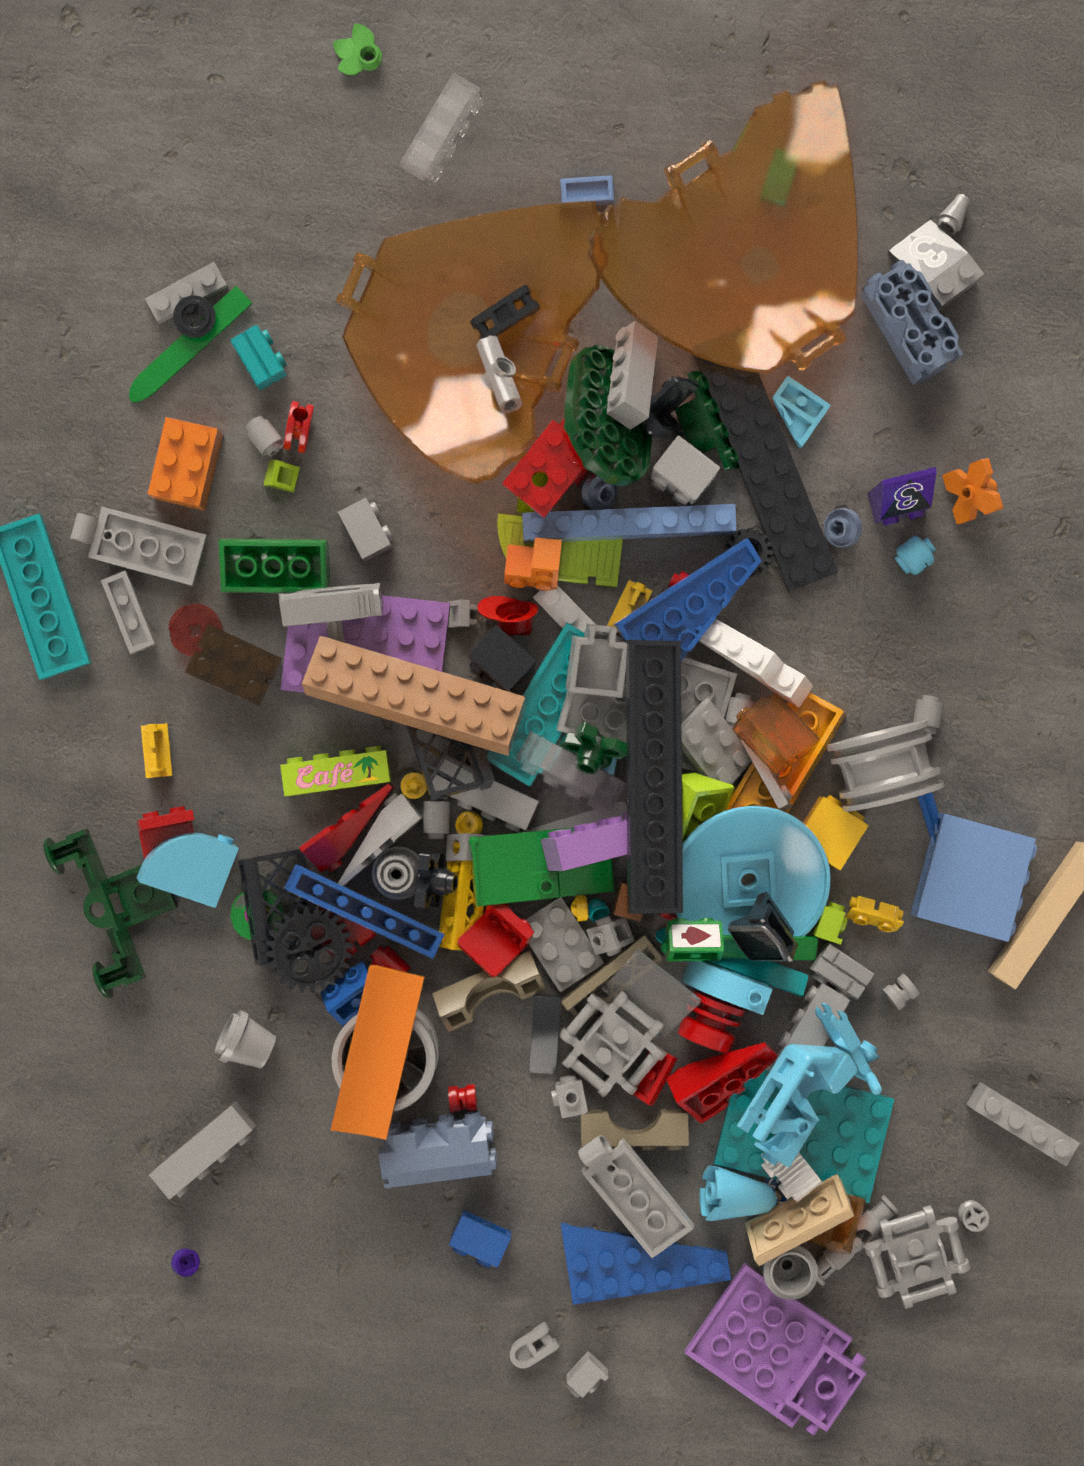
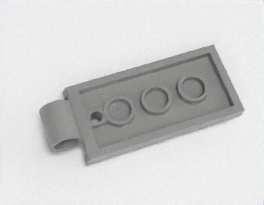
(142, 545)
(634, 1194)

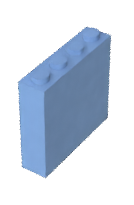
(974, 877)

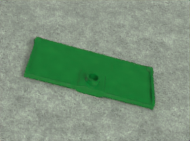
(515, 870)

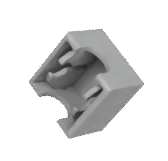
(683, 472)

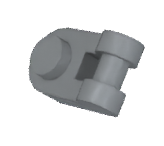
(524, 1352)

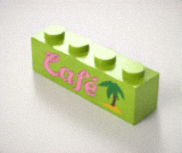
(336, 772)

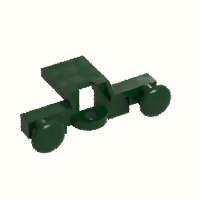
(138, 901)

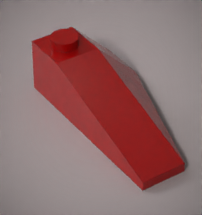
(335, 841)
(708, 1084)

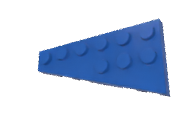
(694, 602)
(617, 1266)

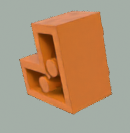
(533, 565)

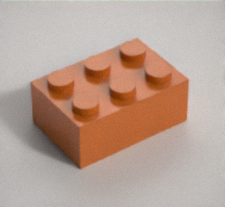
(185, 463)

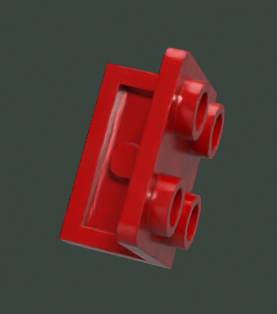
(156, 828)
(496, 938)

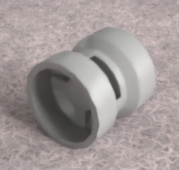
(901, 991)

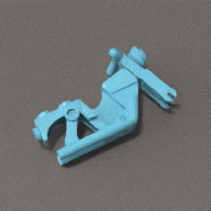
(798, 1074)

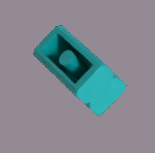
(258, 356)

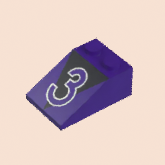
(903, 496)

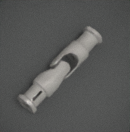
(870, 1222)

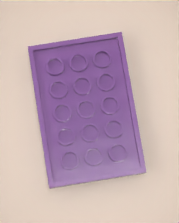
(406, 630)

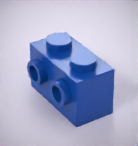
(345, 996)

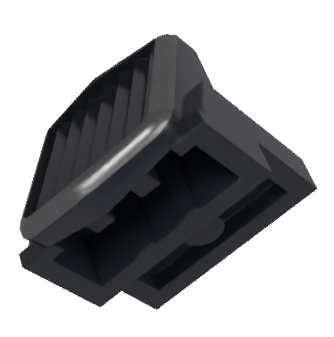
(764, 933)

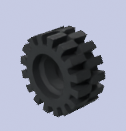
(759, 540)

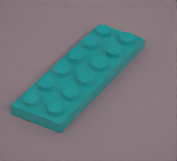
(41, 598)
(542, 704)

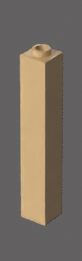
(1041, 920)

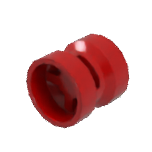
(462, 1098)

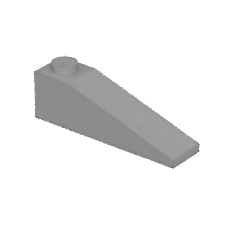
(389, 826)

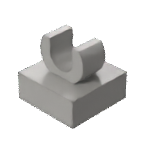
(460, 614)

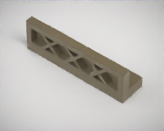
(603, 973)

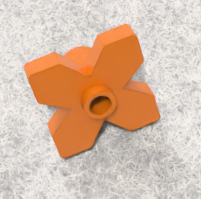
(975, 491)

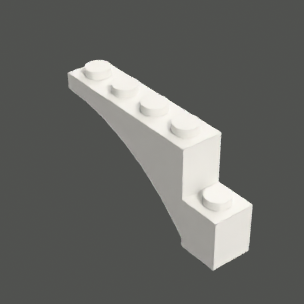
(757, 662)

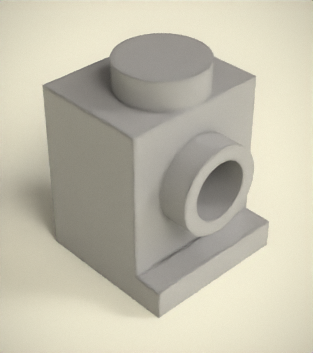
(586, 1375)

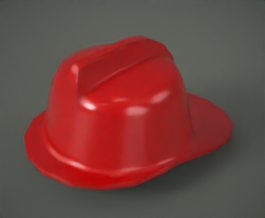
(510, 614)

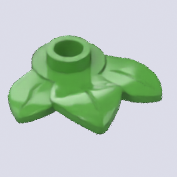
(355, 49)

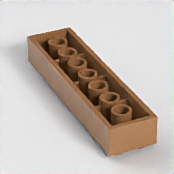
(414, 695)

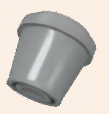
(396, 858)
(244, 1041)
(795, 1280)

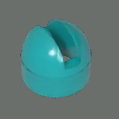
(597, 909)

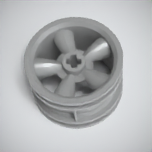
(885, 766)
(412, 1076)

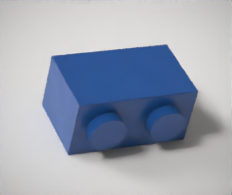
(479, 1239)

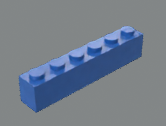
(364, 911)

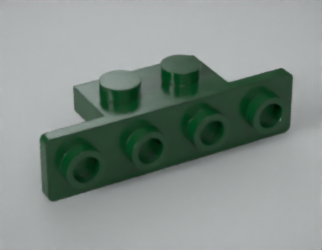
(703, 426)

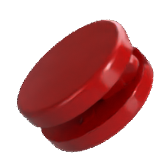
(298, 426)

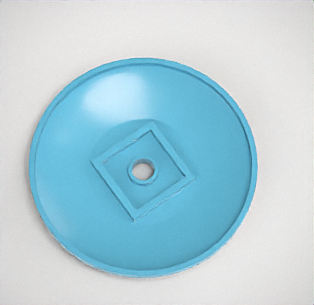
(759, 842)

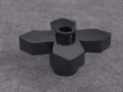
(433, 880)

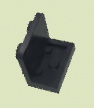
(673, 393)

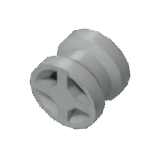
(978, 1220)

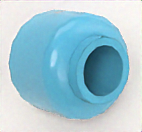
(915, 555)

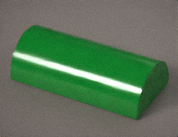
(273, 565)

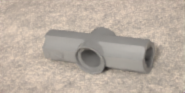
(499, 374)

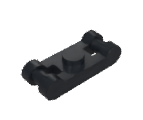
(505, 313)

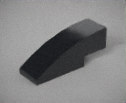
(545, 1033)

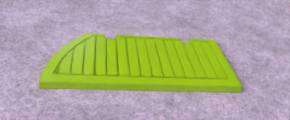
(577, 558)

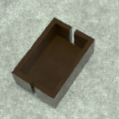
(232, 664)

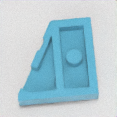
(799, 409)

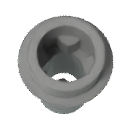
(953, 216)

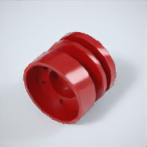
(711, 1023)

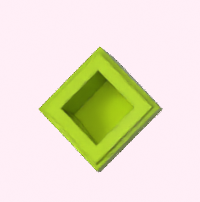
(281, 475)

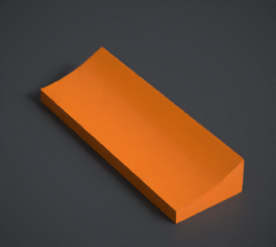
(377, 1052)

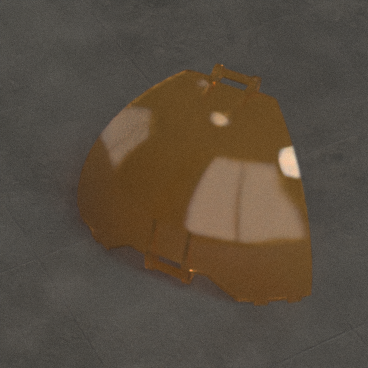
(752, 248)
(417, 337)

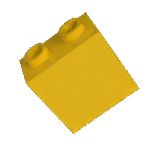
(835, 829)

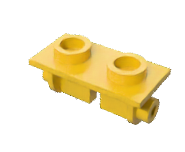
(631, 599)
(156, 750)
(886, 918)

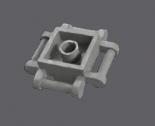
(612, 1043)
(917, 1256)

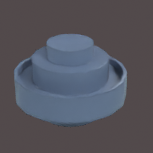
(598, 494)
(842, 527)

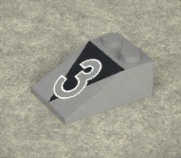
(941, 261)

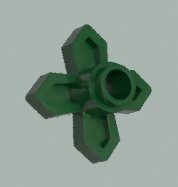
(592, 748)

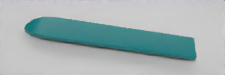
(763, 971)

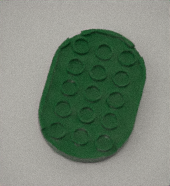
(602, 442)

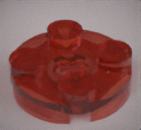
(183, 619)

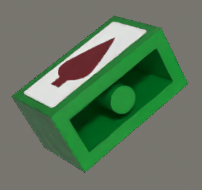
(694, 940)

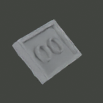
(713, 744)
(562, 944)

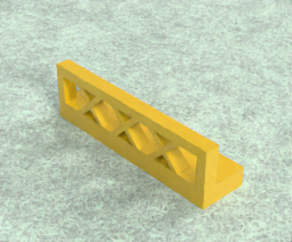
(454, 919)

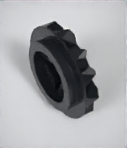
(187, 307)

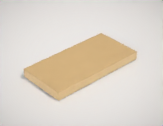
(799, 1221)

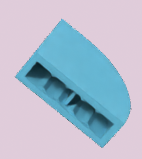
(190, 866)
(727, 985)

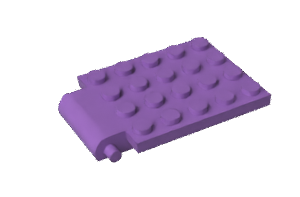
(778, 1353)

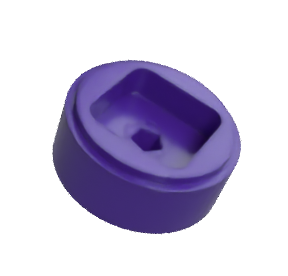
(185, 1262)

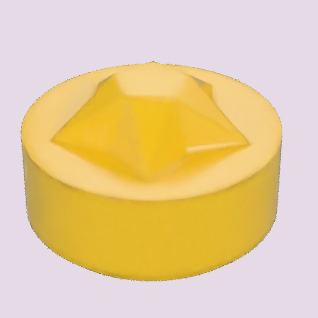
(413, 785)
(469, 823)
(579, 908)

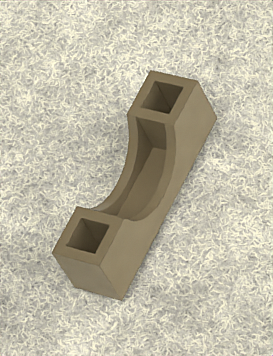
(459, 1001)
(667, 1130)

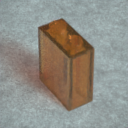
(774, 733)

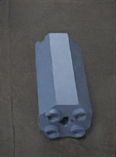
(911, 322)
(437, 1150)

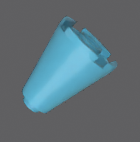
(733, 1195)

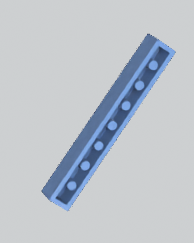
(631, 523)

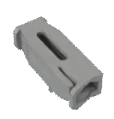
(331, 606)

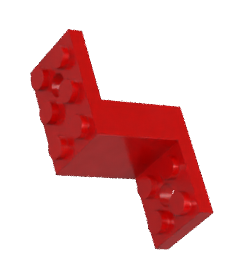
(555, 458)

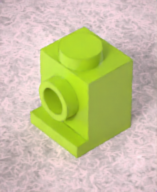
(831, 923)

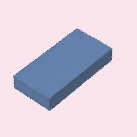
(588, 189)

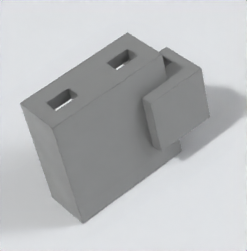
(597, 662)

